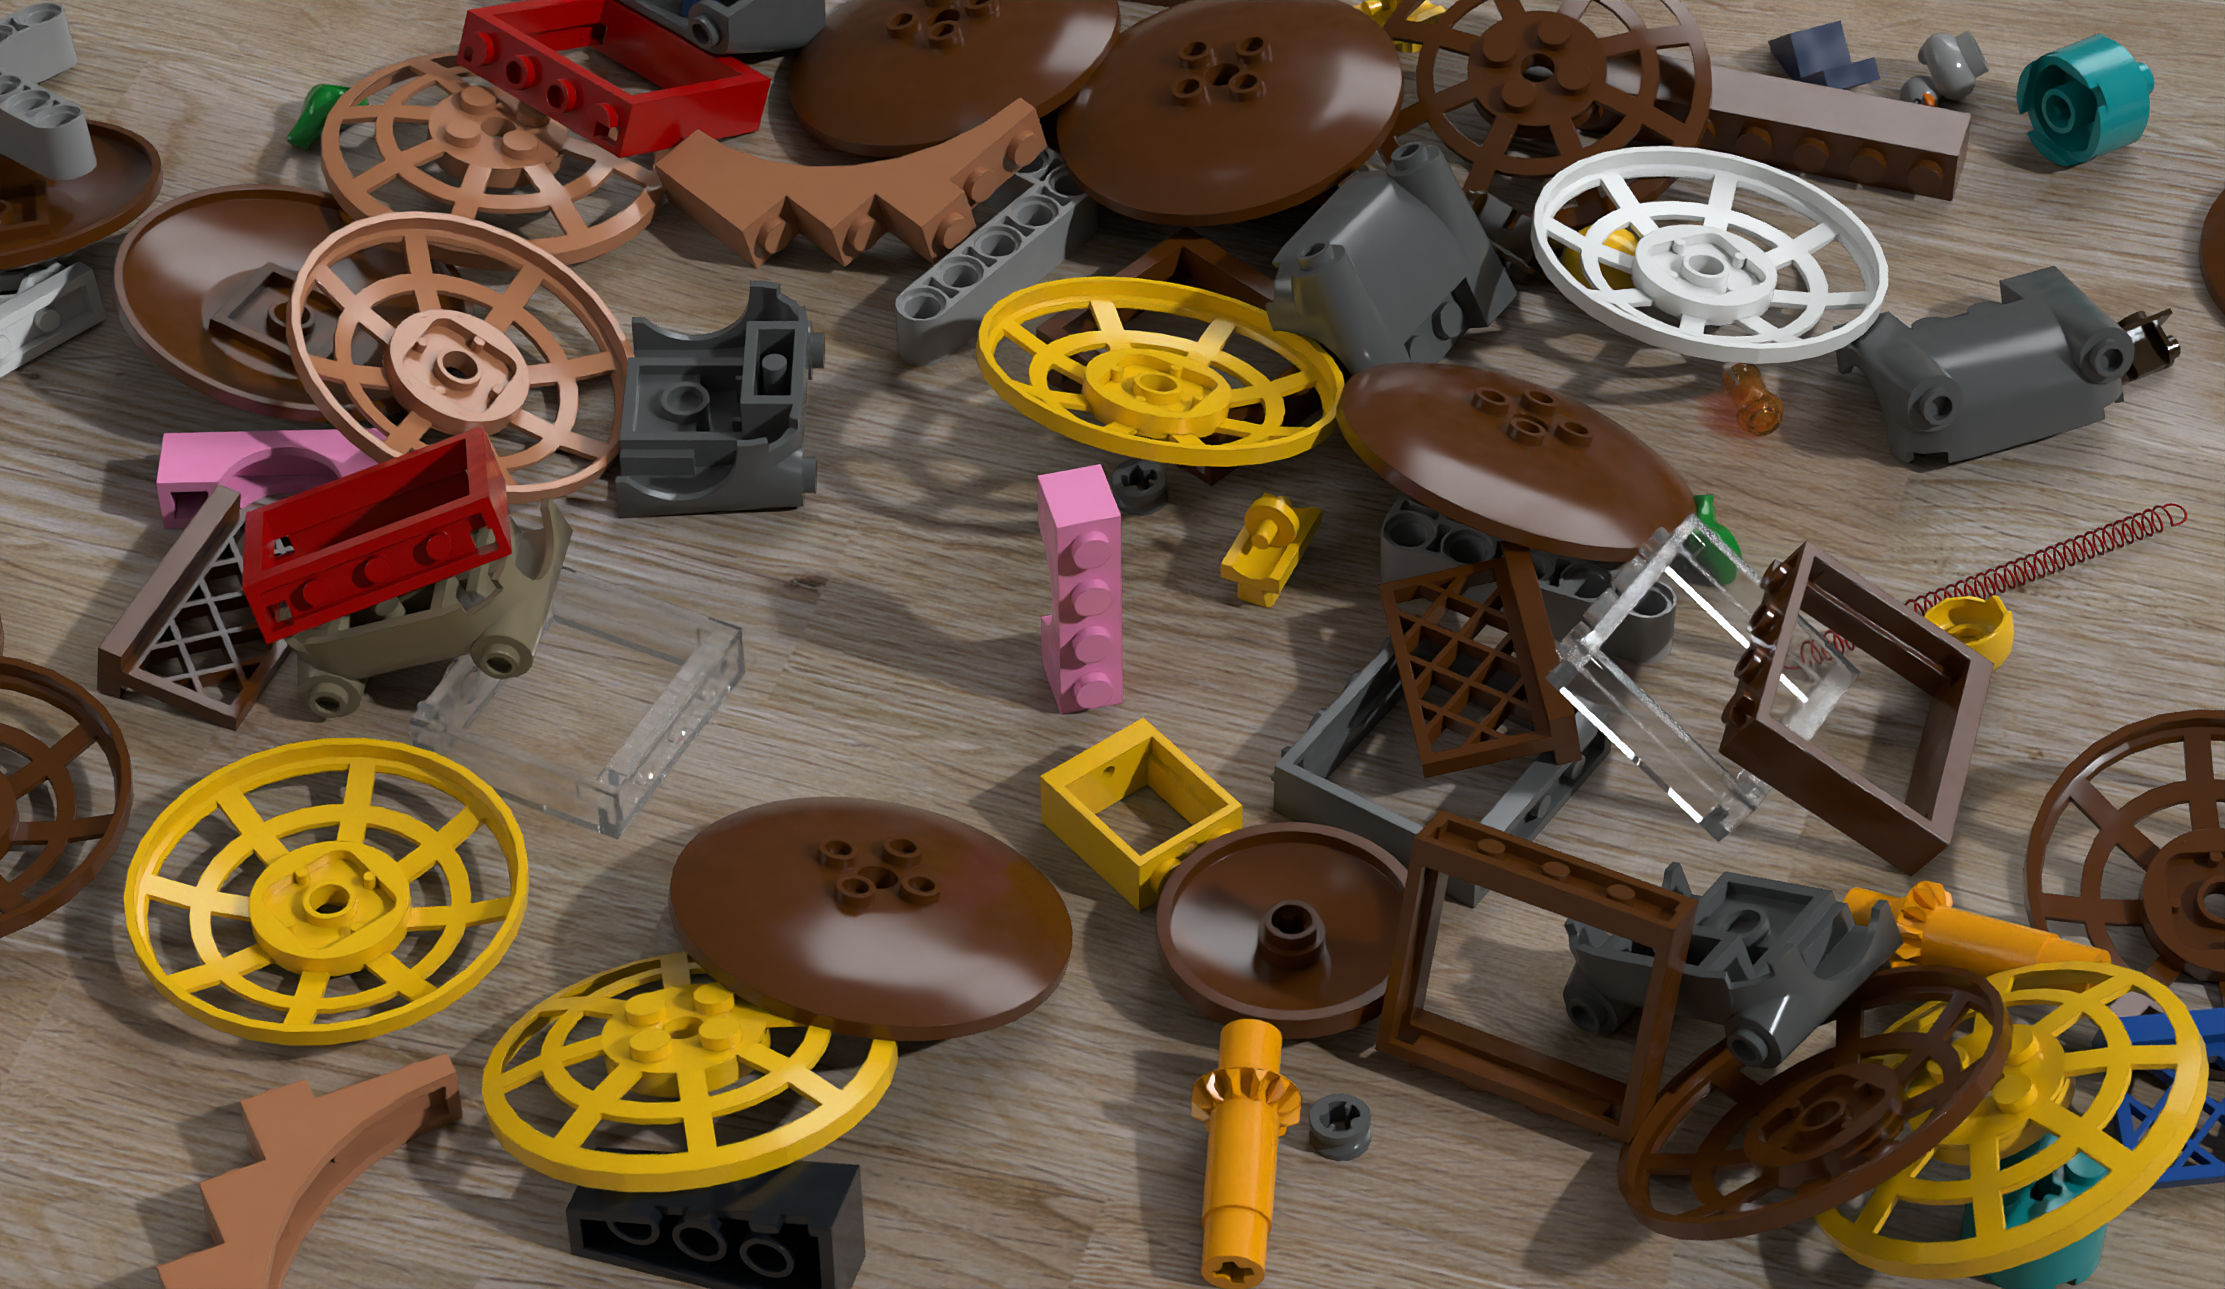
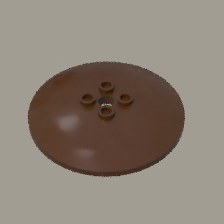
(924, 71)
(1301, 110)
(58, 217)
(211, 286)
(1512, 459)
(870, 918)

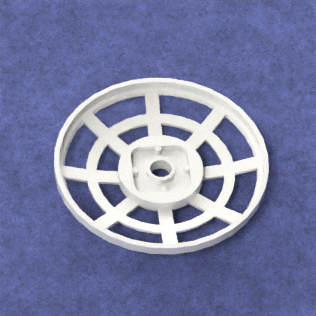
(1704, 270)

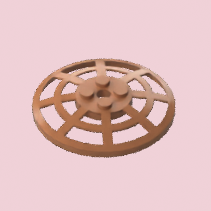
(463, 147)
(442, 338)

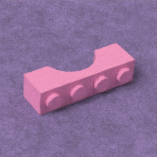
(249, 463)
(1085, 569)

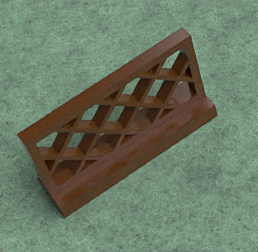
(171, 598)
(1527, 636)

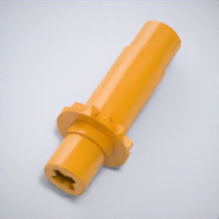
(1966, 940)
(1245, 1112)

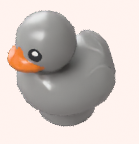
(1953, 67)

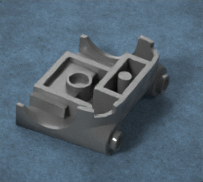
(1391, 266)
(1994, 373)
(720, 413)
(1759, 960)

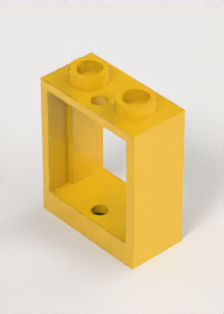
(1134, 759)

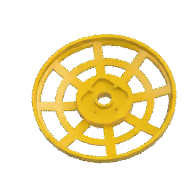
(1157, 380)
(322, 873)
(671, 1046)
(2025, 1106)

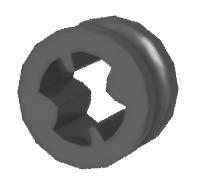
(1150, 477)
(1340, 1144)

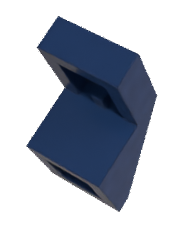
(1822, 58)

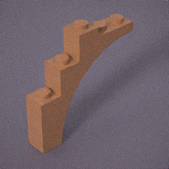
(845, 209)
(304, 1159)

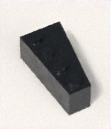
(759, 1232)

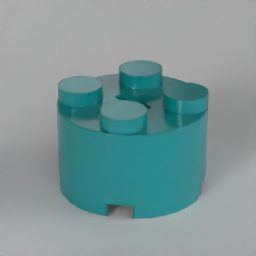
(2085, 100)
(2036, 1199)

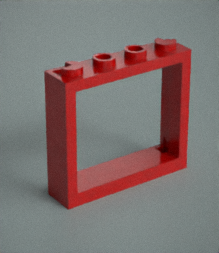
(702, 91)
(375, 534)

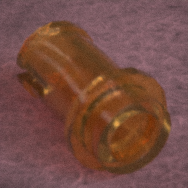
(1757, 408)

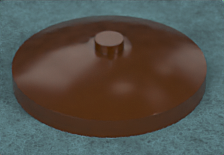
(1283, 927)

